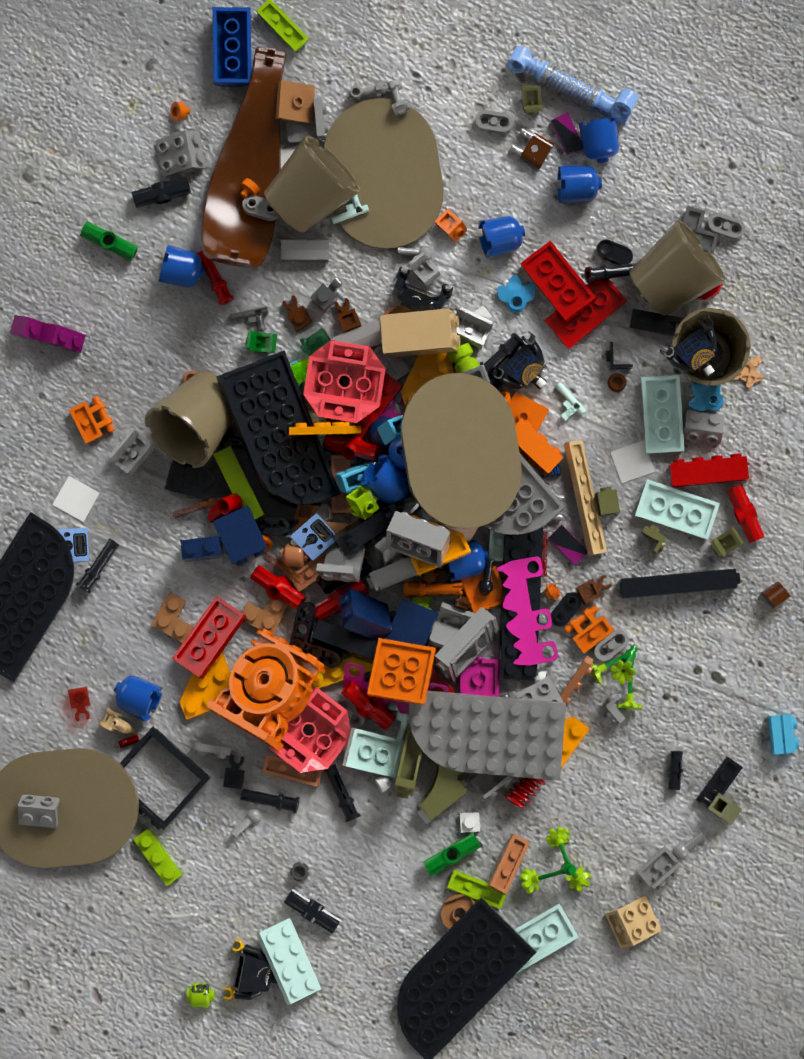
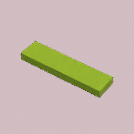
(237, 480)

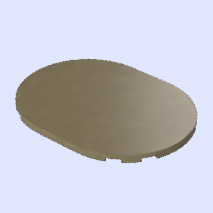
(395, 169)
(461, 450)
(94, 808)

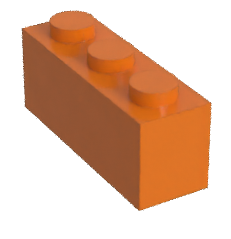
(536, 448)

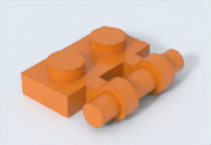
(86, 422)
(593, 633)

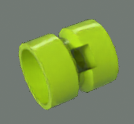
(463, 358)

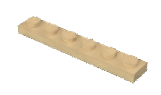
(585, 497)

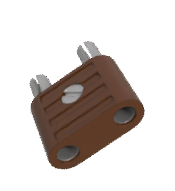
(536, 149)

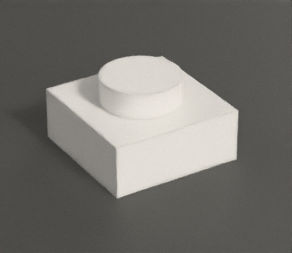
(469, 822)

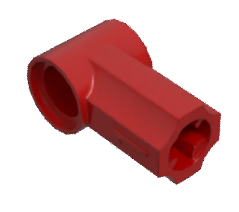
(224, 507)

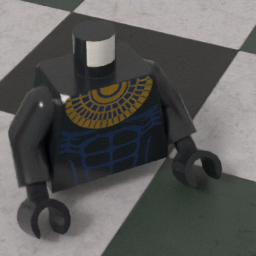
(417, 298)
(695, 350)
(523, 367)

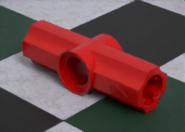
(352, 447)
(745, 513)
(277, 587)
(331, 604)
(368, 705)

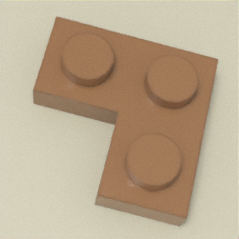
(268, 618)
(168, 620)

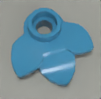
(516, 291)
(703, 396)

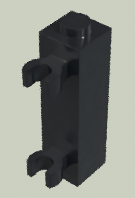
(363, 530)

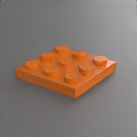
(401, 671)

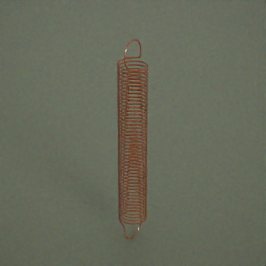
(195, 505)
(292, 572)

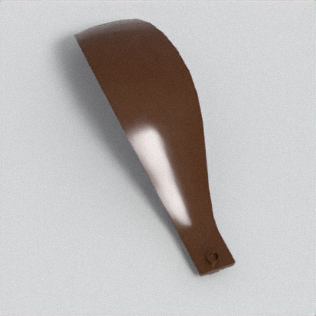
(251, 153)

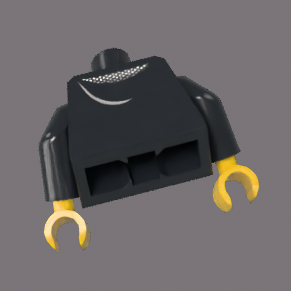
(252, 974)

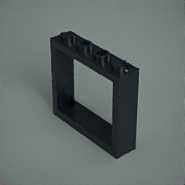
(184, 759)

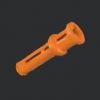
(422, 589)

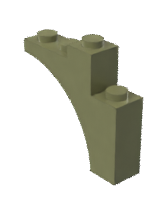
(408, 766)
(443, 791)

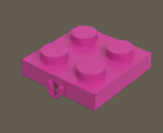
(480, 678)

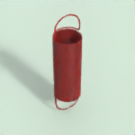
(128, 741)

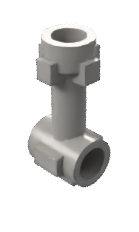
(356, 92)
(400, 106)

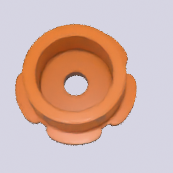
(552, 591)

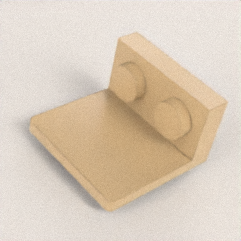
(633, 922)

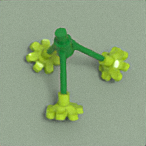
(622, 670)
(576, 877)

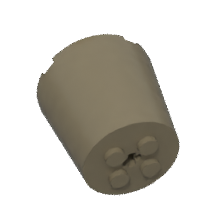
(310, 186)
(676, 270)
(732, 344)
(190, 420)

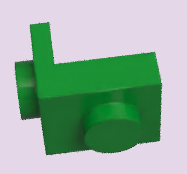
(261, 342)

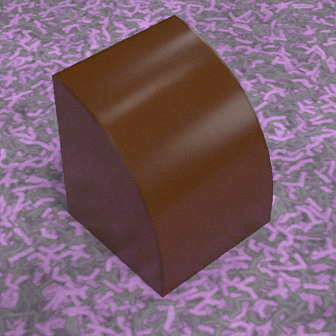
(775, 594)

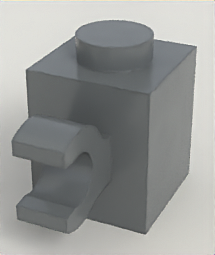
(325, 296)

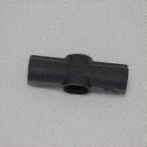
(161, 192)
(312, 911)

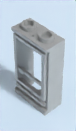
(392, 574)
(472, 639)

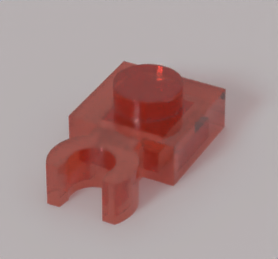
(79, 699)

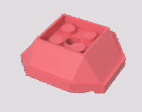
(323, 381)
(327, 741)

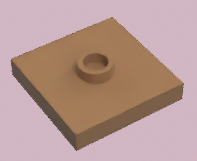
(295, 102)

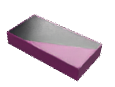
(567, 133)
(568, 544)

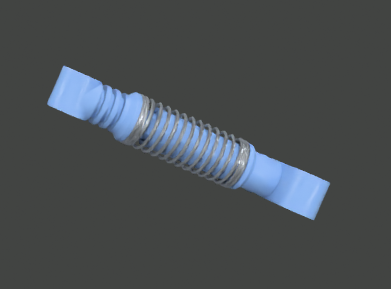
(576, 89)

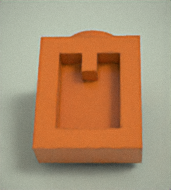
(451, 225)

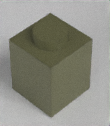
(607, 501)
(725, 809)

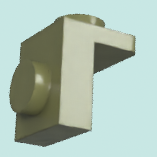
(531, 99)
(653, 533)
(726, 542)

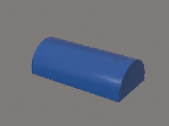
(231, 46)

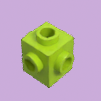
(362, 503)

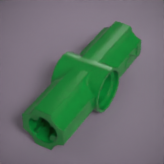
(98, 235)
(463, 847)

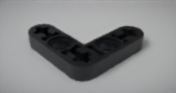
(304, 639)

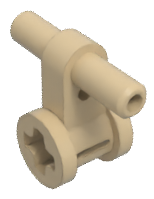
(113, 721)

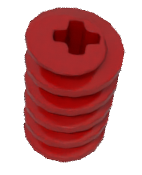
(523, 791)

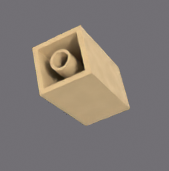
(419, 333)

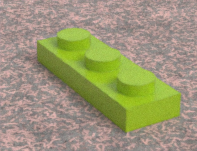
(282, 25)
(157, 856)
(475, 889)

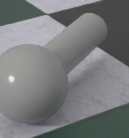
(414, 252)
(253, 817)
(681, 850)

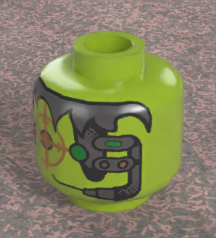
(200, 995)

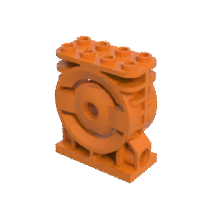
(249, 679)

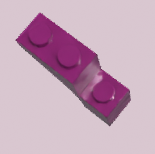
(47, 333)

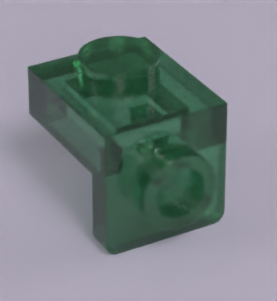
(314, 342)

